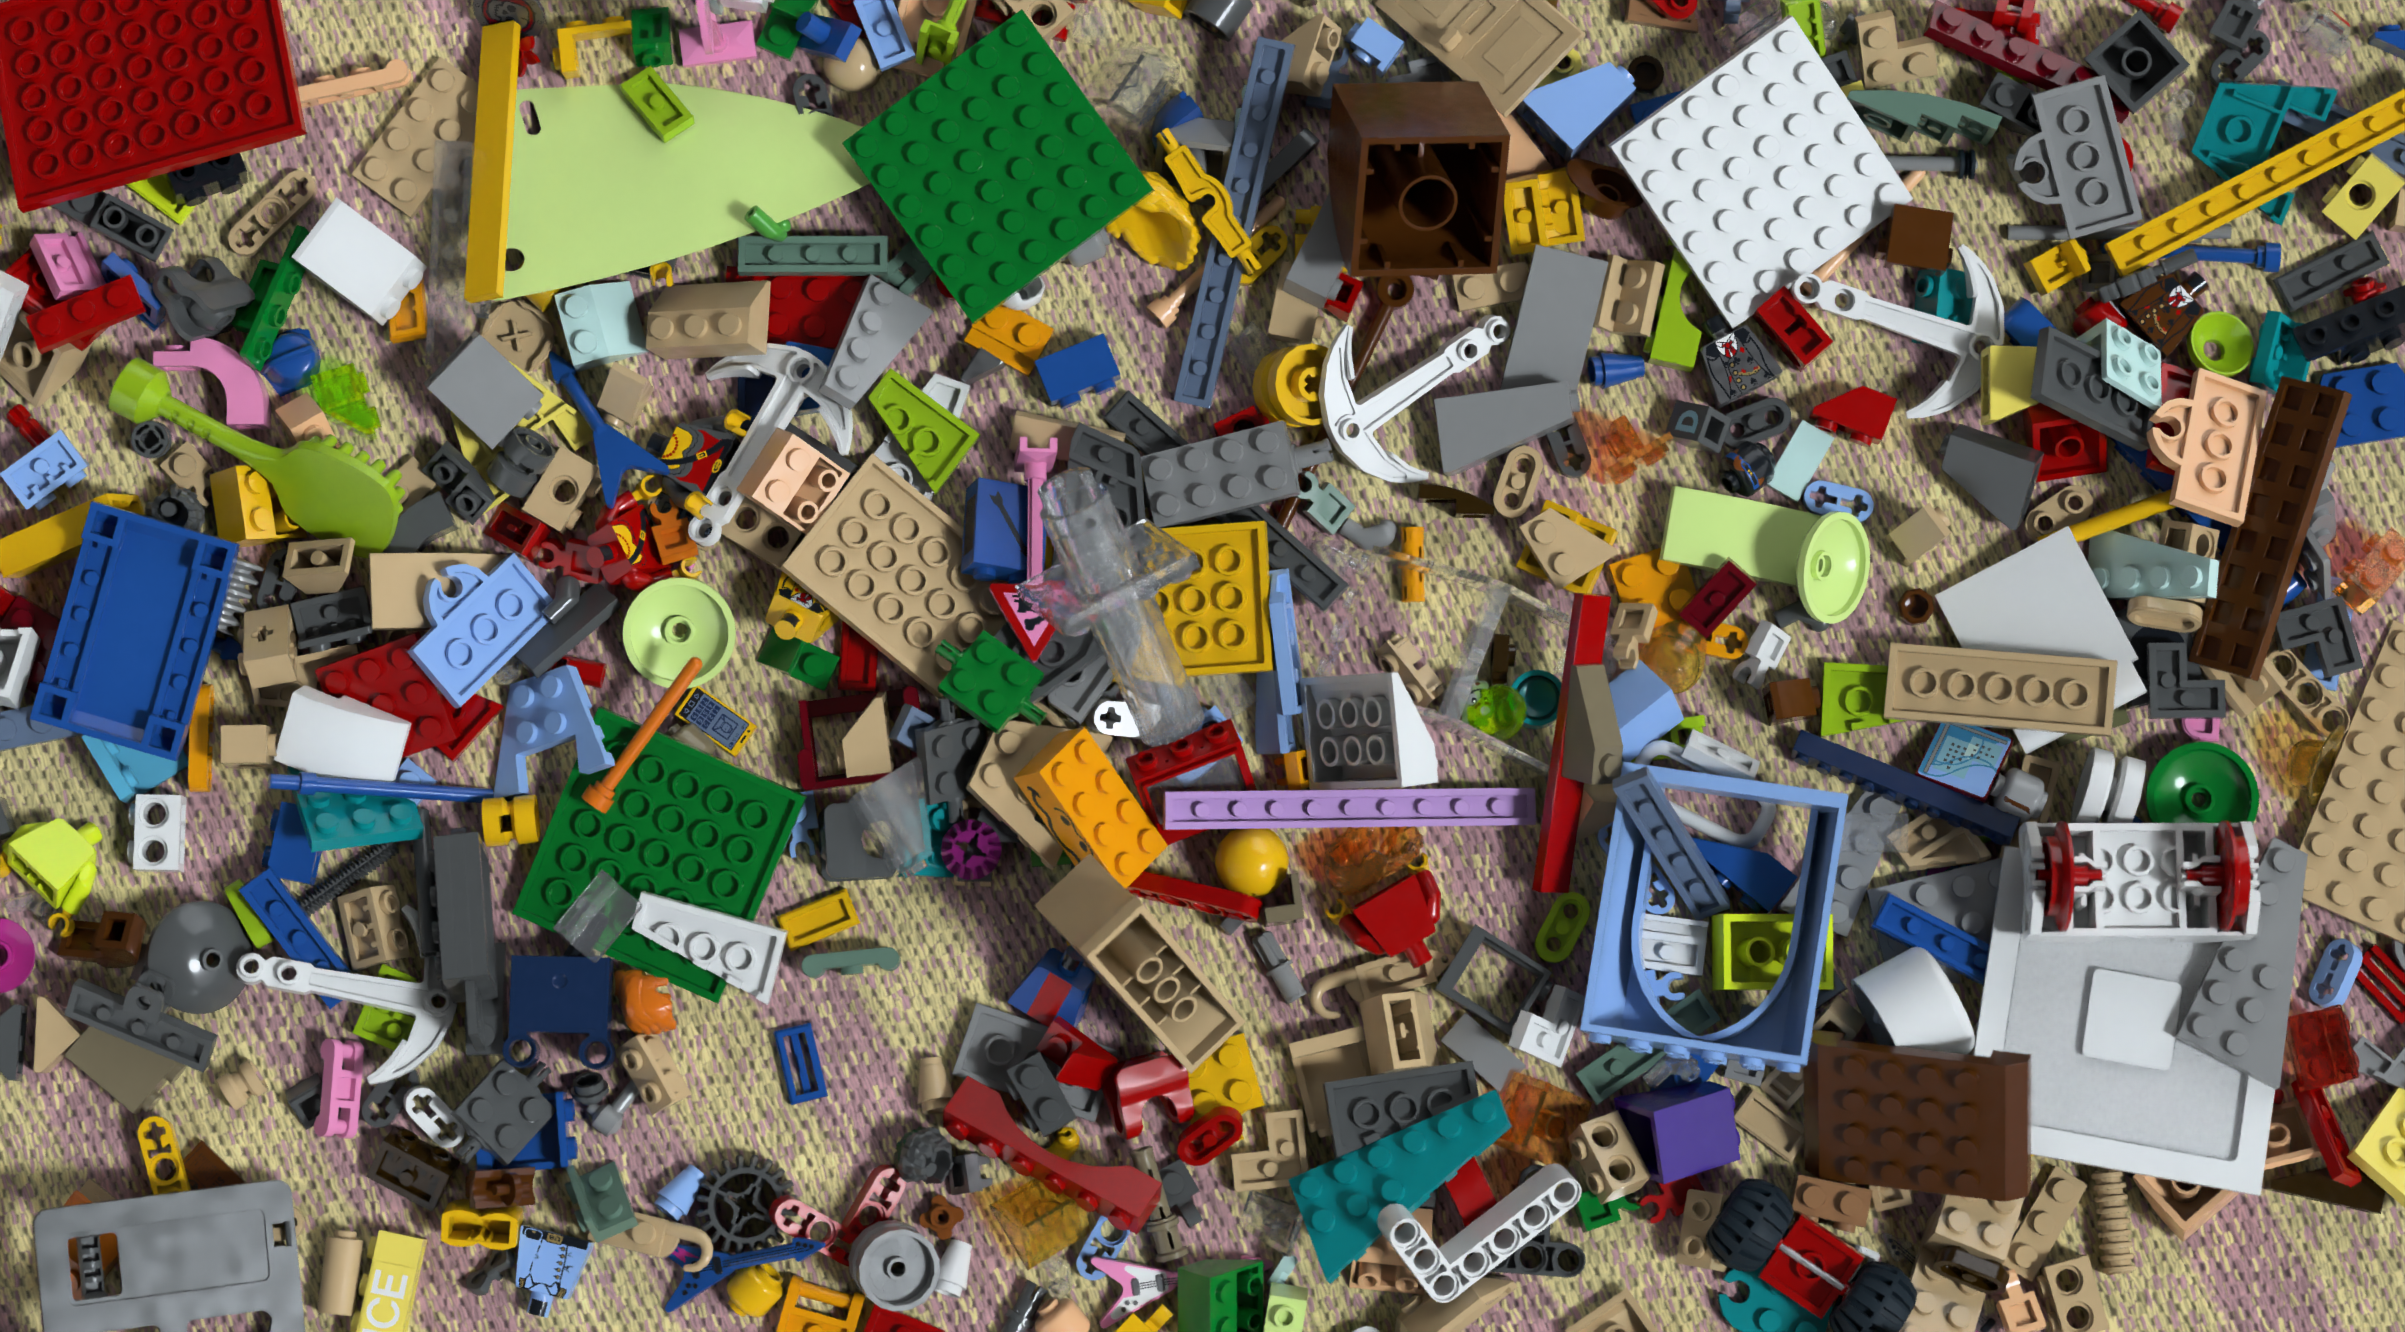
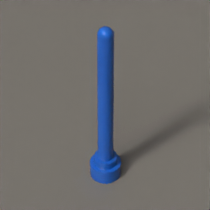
(2265, 257)

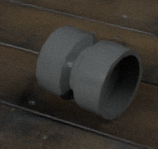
(518, 465)

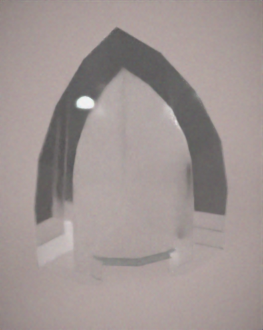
(1335, 554)

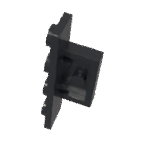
(2356, 329)

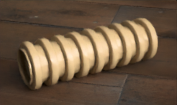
(2113, 1222)

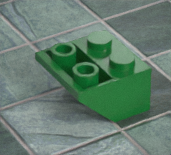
(1221, 1296)

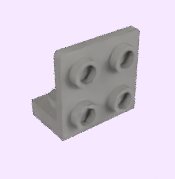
(2319, 534)

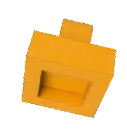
(1296, 769)

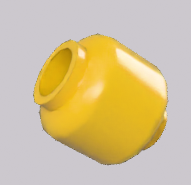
(754, 1290)

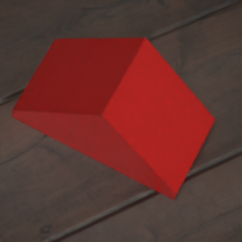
(517, 531)

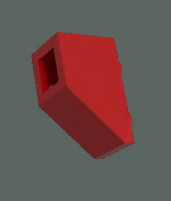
(1858, 412)

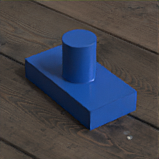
(826, 36)

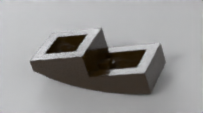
(1465, 503)

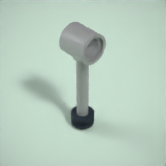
(1963, 164)

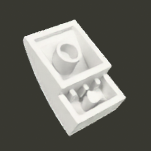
(341, 737)

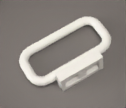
(1714, 758)

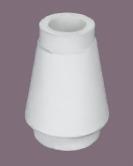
(954, 1269)

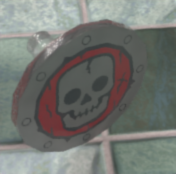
(527, 13)

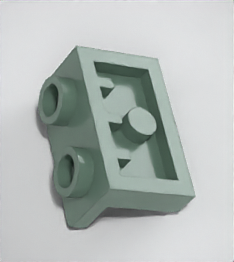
(602, 1201)

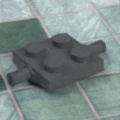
(948, 757)
(503, 1112)

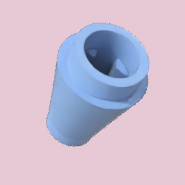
(680, 1193)

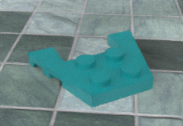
(2246, 123)

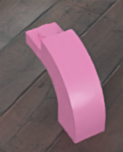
(245, 391)

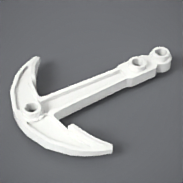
(1985, 325)
(779, 408)
(1376, 408)
(383, 993)

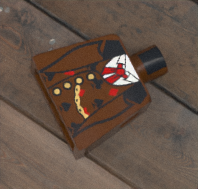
(2165, 310)

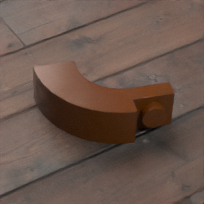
(109, 943)

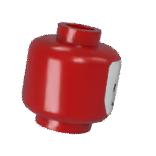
(2093, 312)

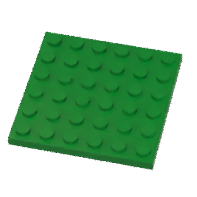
(998, 166)
(675, 830)

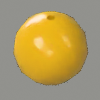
(1252, 861)

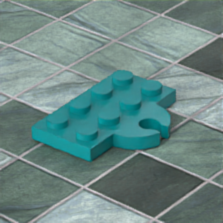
(1767, 1307)

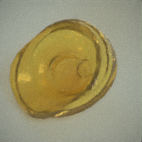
(1676, 655)

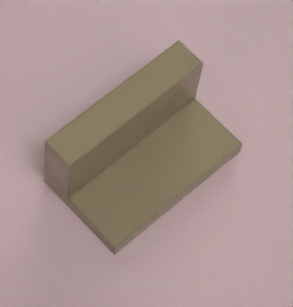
(1288, 913)

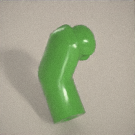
(766, 225)

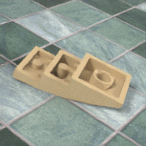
(400, 584)

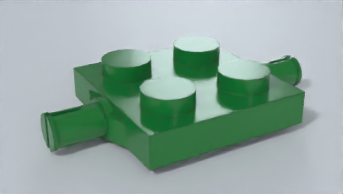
(991, 682)

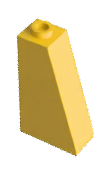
(54, 538)

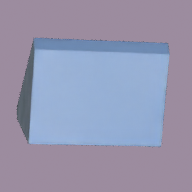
(1643, 708)

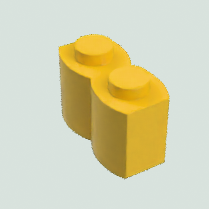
(489, 1227)

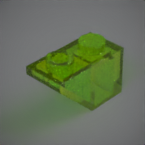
(343, 401)

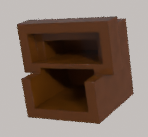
(1916, 239)

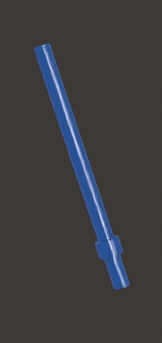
(308, 783)

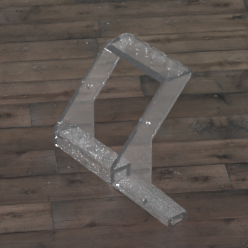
(1474, 649)

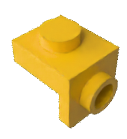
(2057, 266)

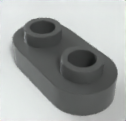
(1753, 422)

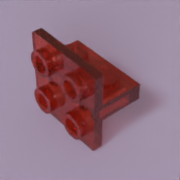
(2321, 1048)

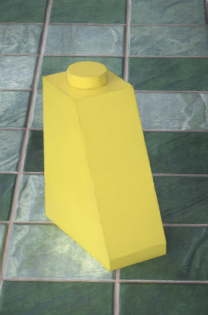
(2006, 381)

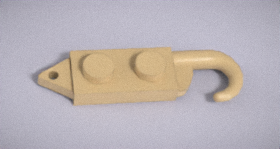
(1378, 978)
(660, 1239)

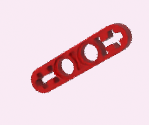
(1196, 896)

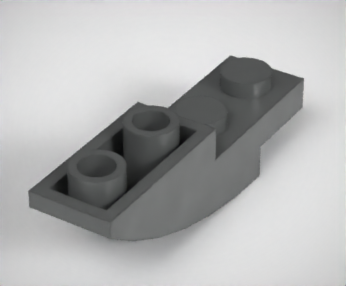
(119, 223)

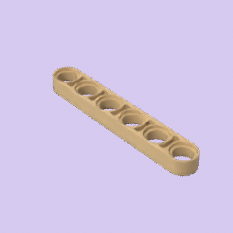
(2299, 675)

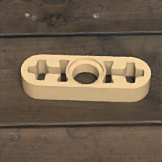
(271, 198)

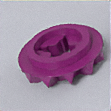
(977, 866)

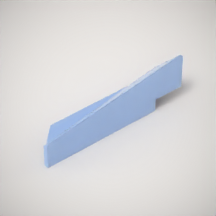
(1279, 690)

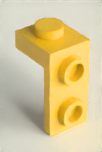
(566, 56)

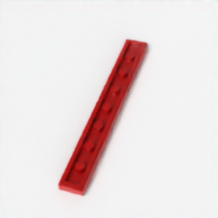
(1563, 794)

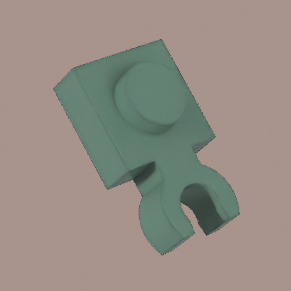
(1325, 504)

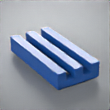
(808, 1094)

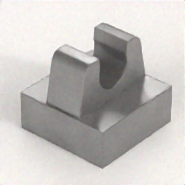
(966, 1175)

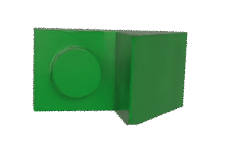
(780, 31)
(799, 660)

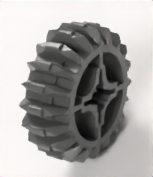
(717, 1190)

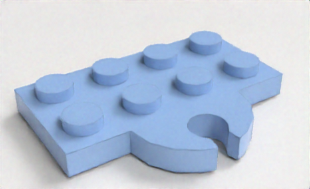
(478, 625)

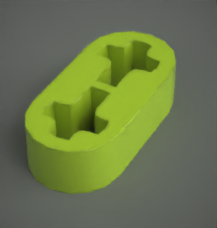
(252, 923)

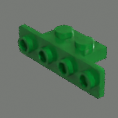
(274, 290)

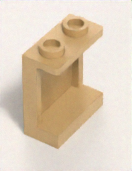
(1324, 1060)

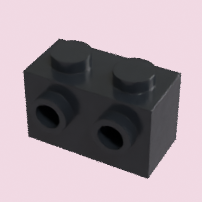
(197, 182)

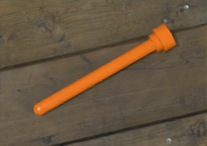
(602, 792)

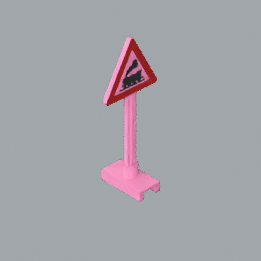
(1027, 625)

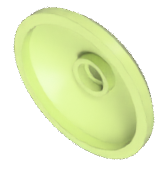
(1833, 567)
(661, 653)

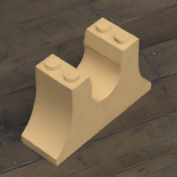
(1140, 962)

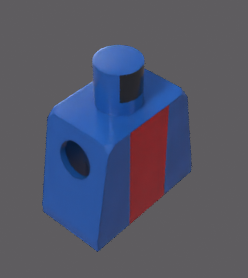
(1055, 988)

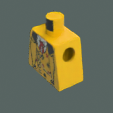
(797, 612)

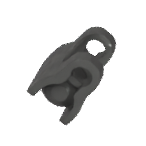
(201, 306)
(842, 849)

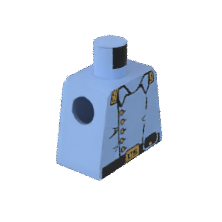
(549, 1266)

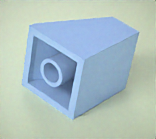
(1577, 107)

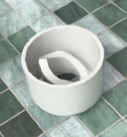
(1913, 1005)

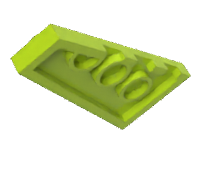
(1852, 697)

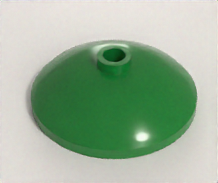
(2205, 769)

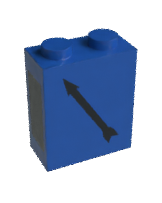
(996, 531)

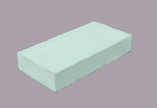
(1800, 461)

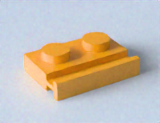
(1011, 337)

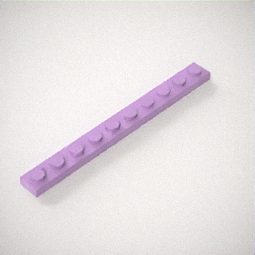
(1348, 808)

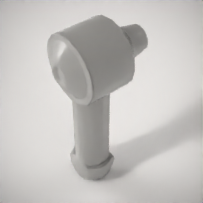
(609, 1117)

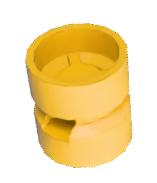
(524, 820)

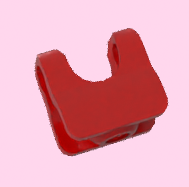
(1139, 1080)

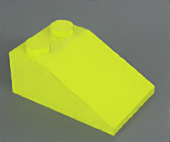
(1753, 951)

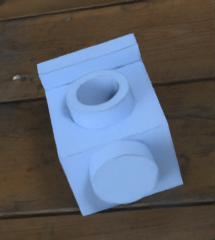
(1374, 45)

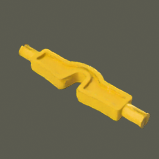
(1197, 184)

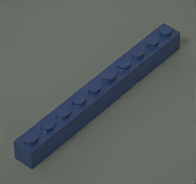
(1905, 788)

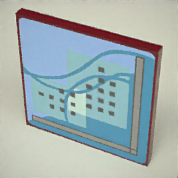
(1965, 759)

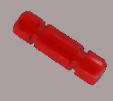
(29, 427)

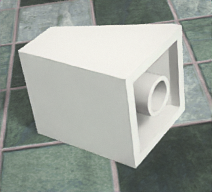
(359, 262)

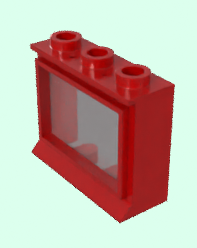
(1198, 762)

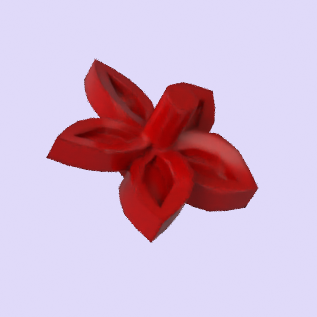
(526, 55)

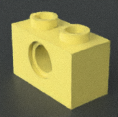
(2354, 216)

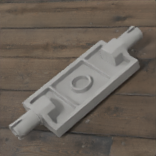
(1226, 474)

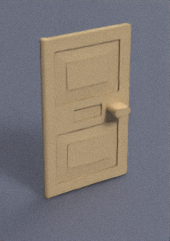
(1490, 41)

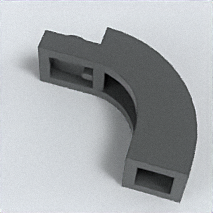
(422, 524)

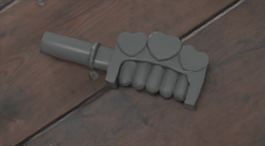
(2147, 275)

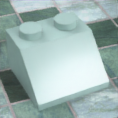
(601, 324)

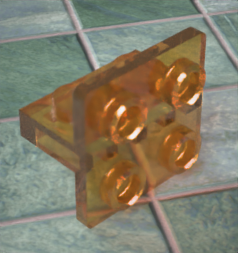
(1626, 443)

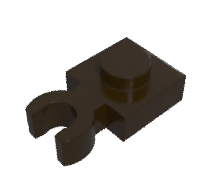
(1502, 657)

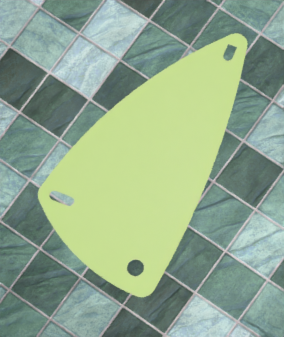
(612, 197)

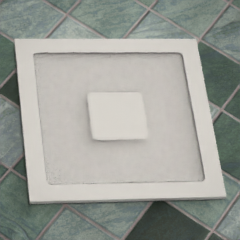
(2105, 1057)

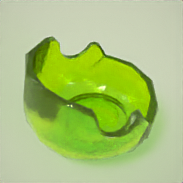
(1505, 715)

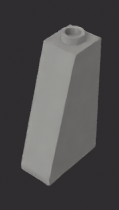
(1495, 422)

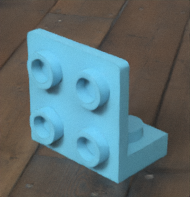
(131, 770)

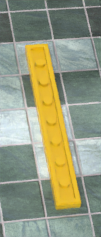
(492, 162)

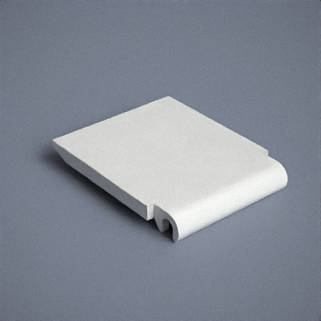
(2042, 605)

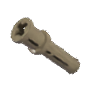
(1161, 1221)

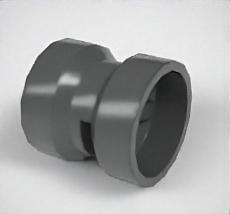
(158, 441)

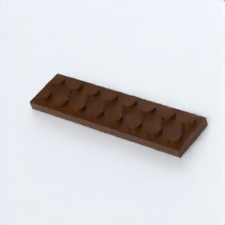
(2278, 513)

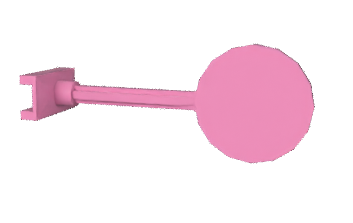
(714, 41)

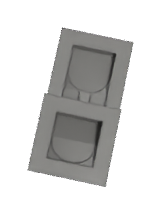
(1490, 1057)

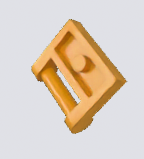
(802, 1320)

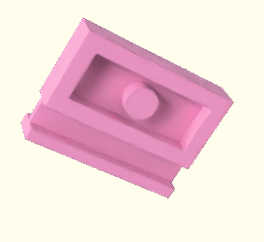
(66, 264)

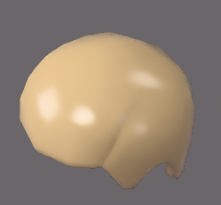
(858, 72)

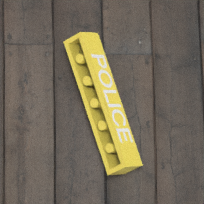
(390, 1284)

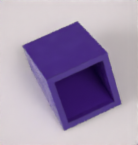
(1682, 1128)

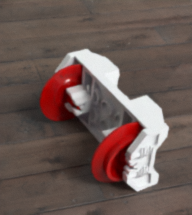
(2140, 881)

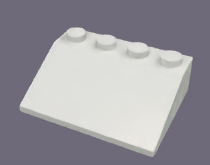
(1364, 733)

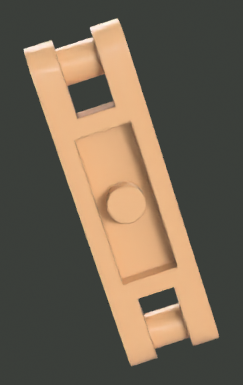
(359, 83)

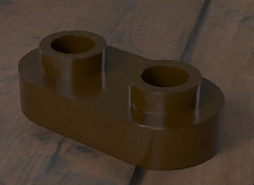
(1980, 1274)

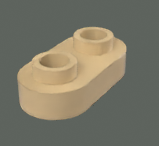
(1517, 483)
(2058, 511)

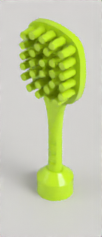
(314, 482)

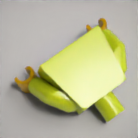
(55, 864)

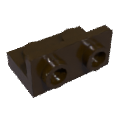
(413, 1168)

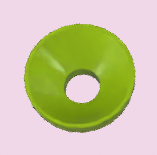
(2231, 337)

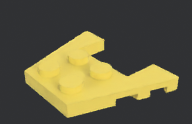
(553, 408)

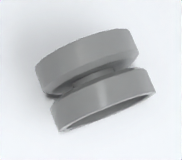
(878, 1250)

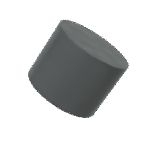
(1221, 14)

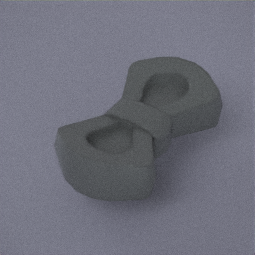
(481, 1280)

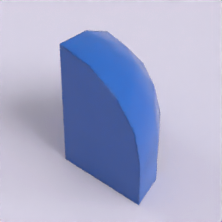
(1174, 113)

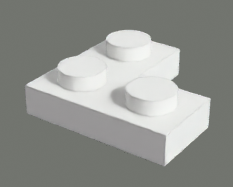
(1551, 1035)

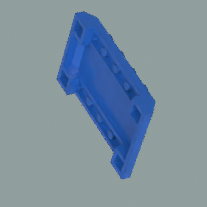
(136, 631)

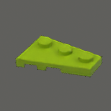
(924, 428)

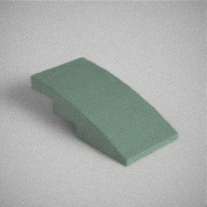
(1938, 118)

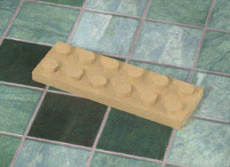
(2000, 689)

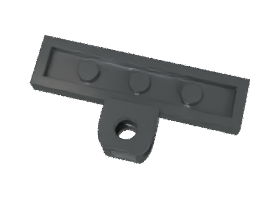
(143, 1019)

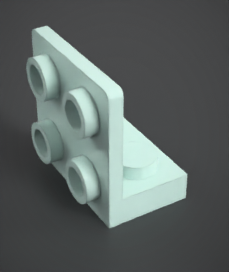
(2127, 362)

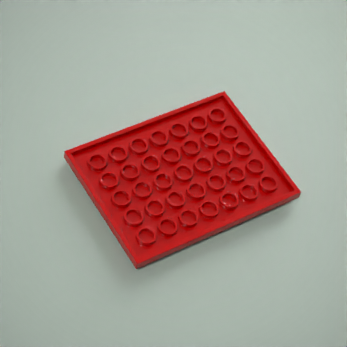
(138, 89)

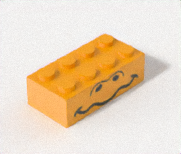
(1090, 806)

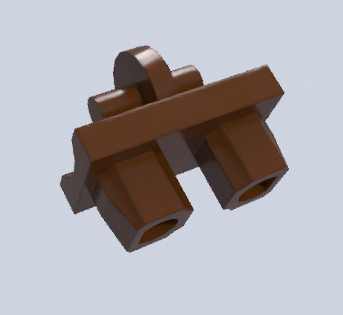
(500, 1187)

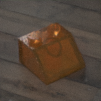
(1541, 1120)

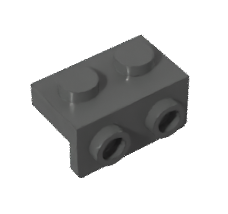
(332, 619)

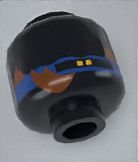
(1747, 468)

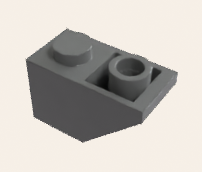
(2011, 102)

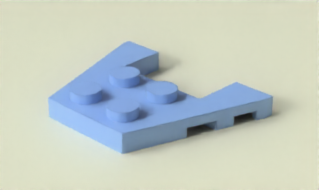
(543, 716)

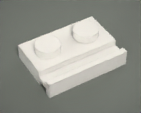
(1674, 944)

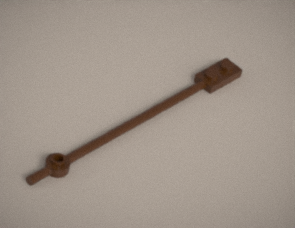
(1360, 361)

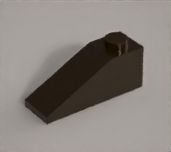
(2320, 1187)

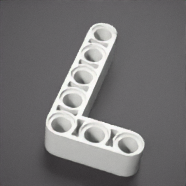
(1480, 1234)

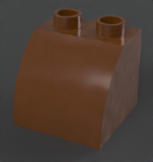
(1416, 178)

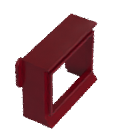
(841, 705)

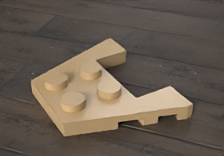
(997, 791)

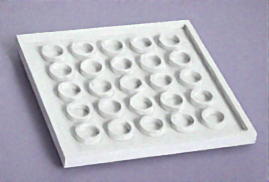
(1760, 171)

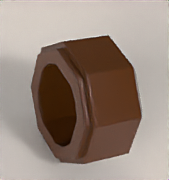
(1915, 607)

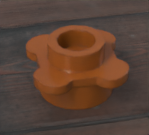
(938, 1207)

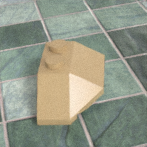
(1427, 1315)

